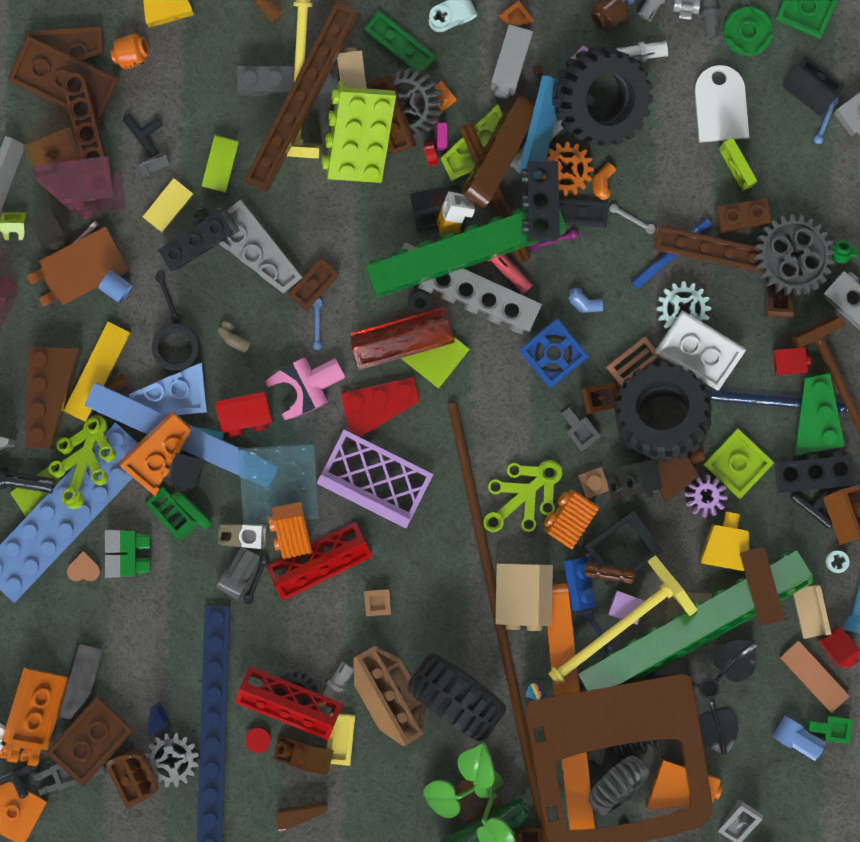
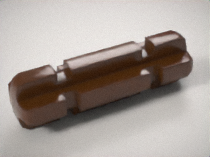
(609, 573)

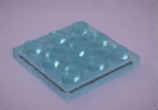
(277, 478)

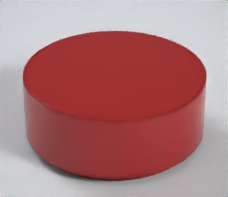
(430, 153)
(258, 740)

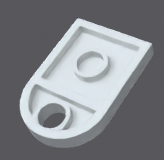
(721, 108)

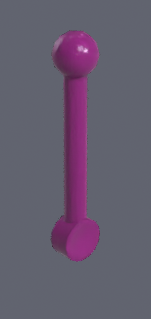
(573, 234)

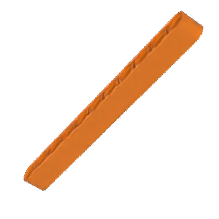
(575, 768)

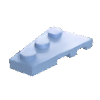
(177, 393)

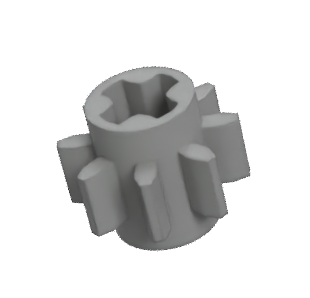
(686, 8)

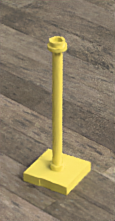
(301, 149)
(668, 589)

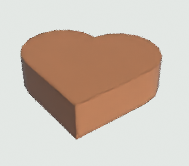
(83, 568)

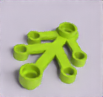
(83, 458)
(526, 493)

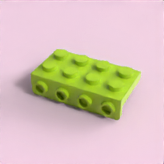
(358, 133)

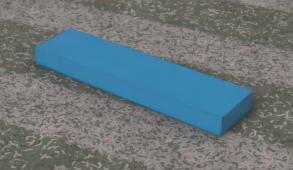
(540, 126)

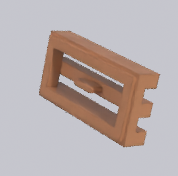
(616, 374)

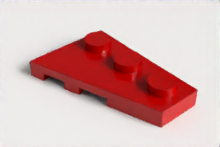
(377, 404)

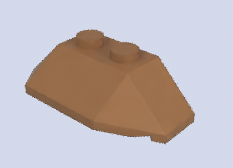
(383, 688)

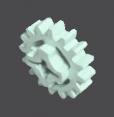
(675, 300)

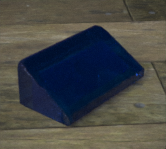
(158, 719)

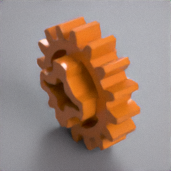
(574, 178)

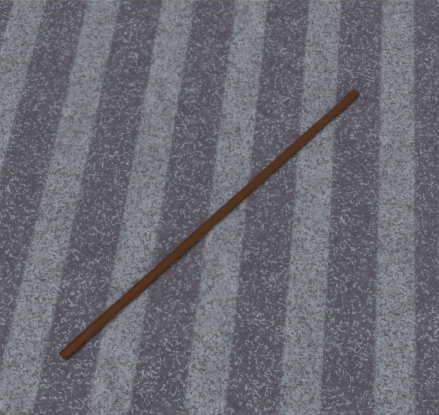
(491, 588)

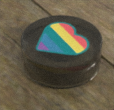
(533, 690)

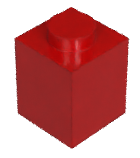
(791, 361)

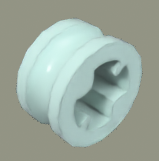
(844, 565)

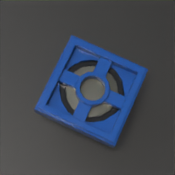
(552, 353)

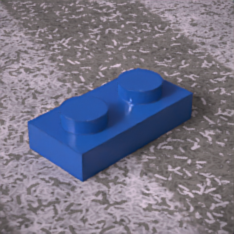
(579, 585)

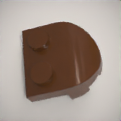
(133, 777)

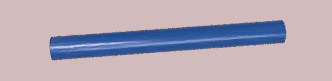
(666, 258)

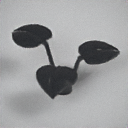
(738, 663)

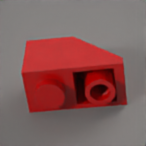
(840, 648)

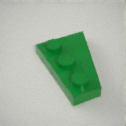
(819, 418)

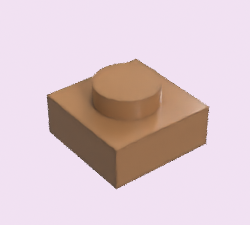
(593, 482)
(377, 602)

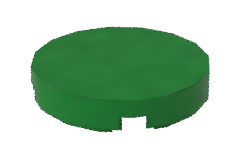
(741, 34)

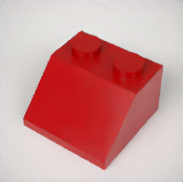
(244, 413)

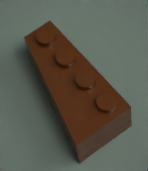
(48, 389)

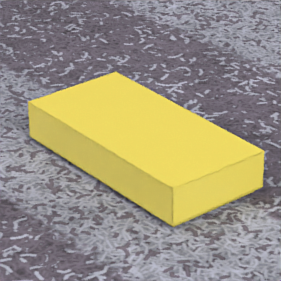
(168, 205)
(342, 739)

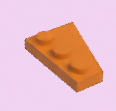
(155, 452)

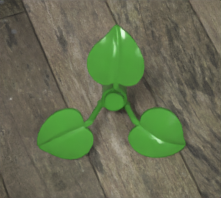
(478, 767)

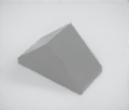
(740, 821)

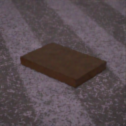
(90, 741)

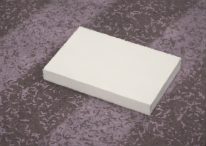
(700, 350)

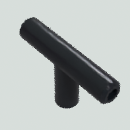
(142, 134)
(814, 507)
(16, 777)

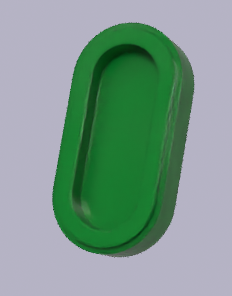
(192, 509)

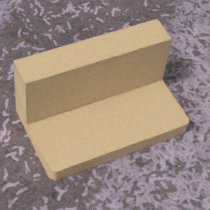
(811, 612)

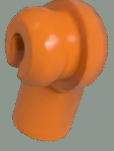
(600, 181)

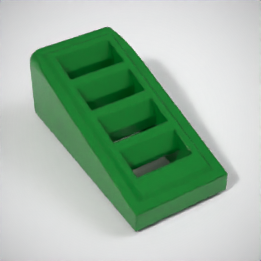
(185, 529)

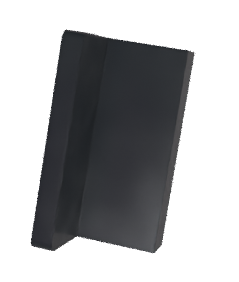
(813, 86)
(428, 205)

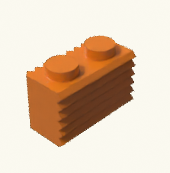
(570, 518)
(291, 530)

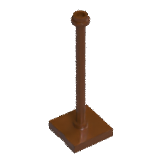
(818, 335)

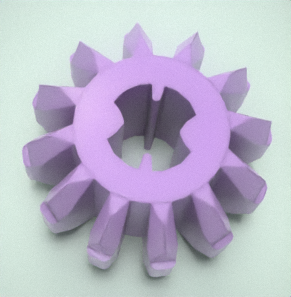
(697, 497)

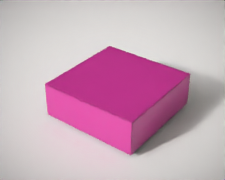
(440, 136)

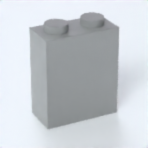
(511, 61)

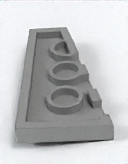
(259, 250)

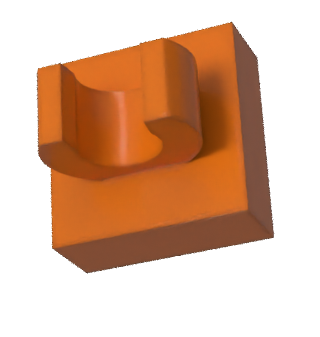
(446, 96)

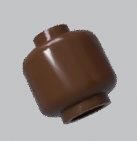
(609, 14)

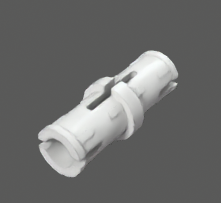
(646, 51)

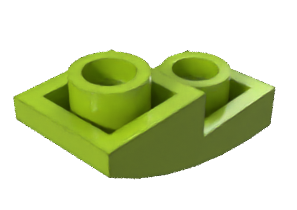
(220, 163)

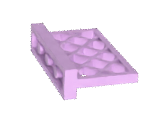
(364, 498)

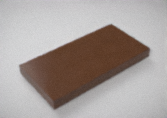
(42, 71)

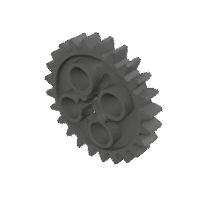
(773, 261)

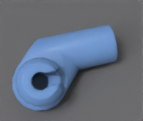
(582, 303)

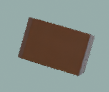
(777, 304)
(599, 397)

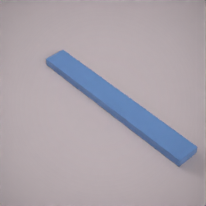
(147, 418)

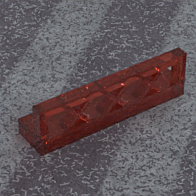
(402, 341)

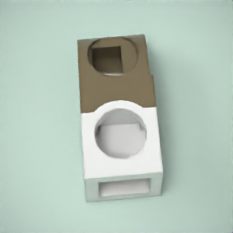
(242, 535)

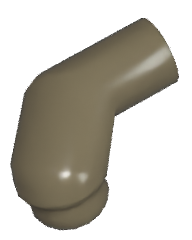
(232, 339)

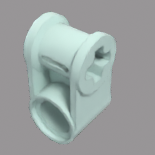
(455, 13)

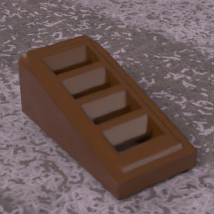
(296, 815)

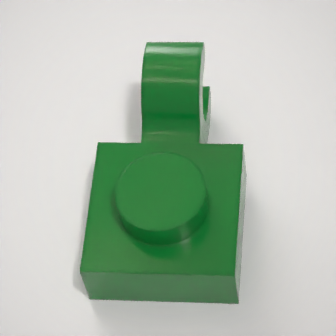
(834, 729)

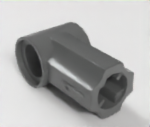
(237, 575)

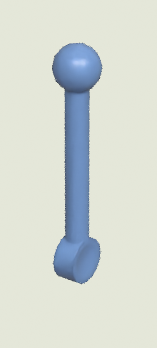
(818, 139)
(317, 345)

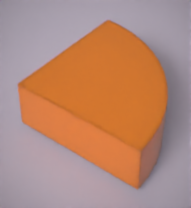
(516, 15)

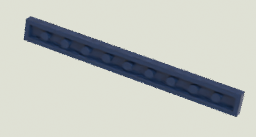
(213, 724)

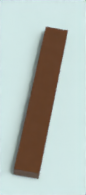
(301, 97)

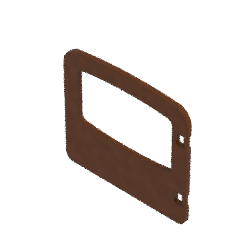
(612, 718)

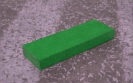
(399, 42)

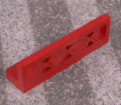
(321, 565)
(286, 707)

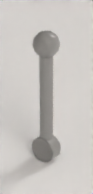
(650, 229)

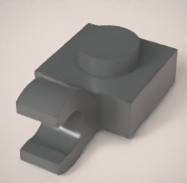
(581, 432)

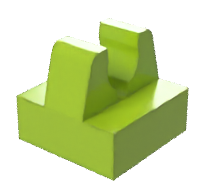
(13, 222)

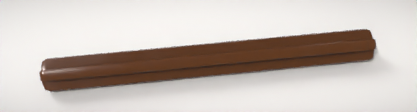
(498, 200)

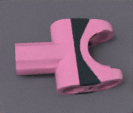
(307, 383)

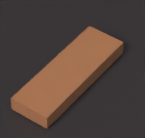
(814, 676)

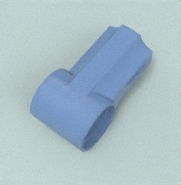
(115, 286)
(795, 736)

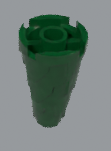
(512, 812)

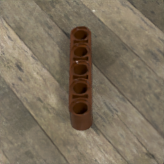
(85, 121)
(499, 150)

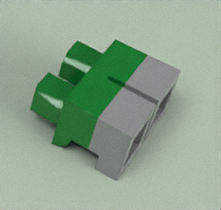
(129, 564)

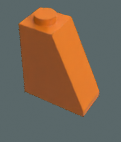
(671, 787)

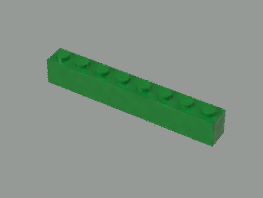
(452, 253)

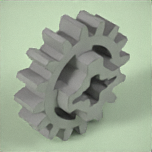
(169, 748)

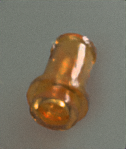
(269, 9)

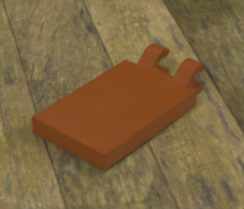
(79, 267)

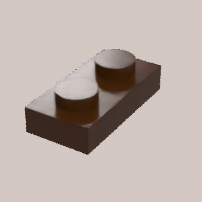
(314, 284)

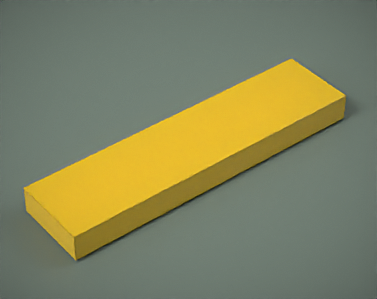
(97, 369)

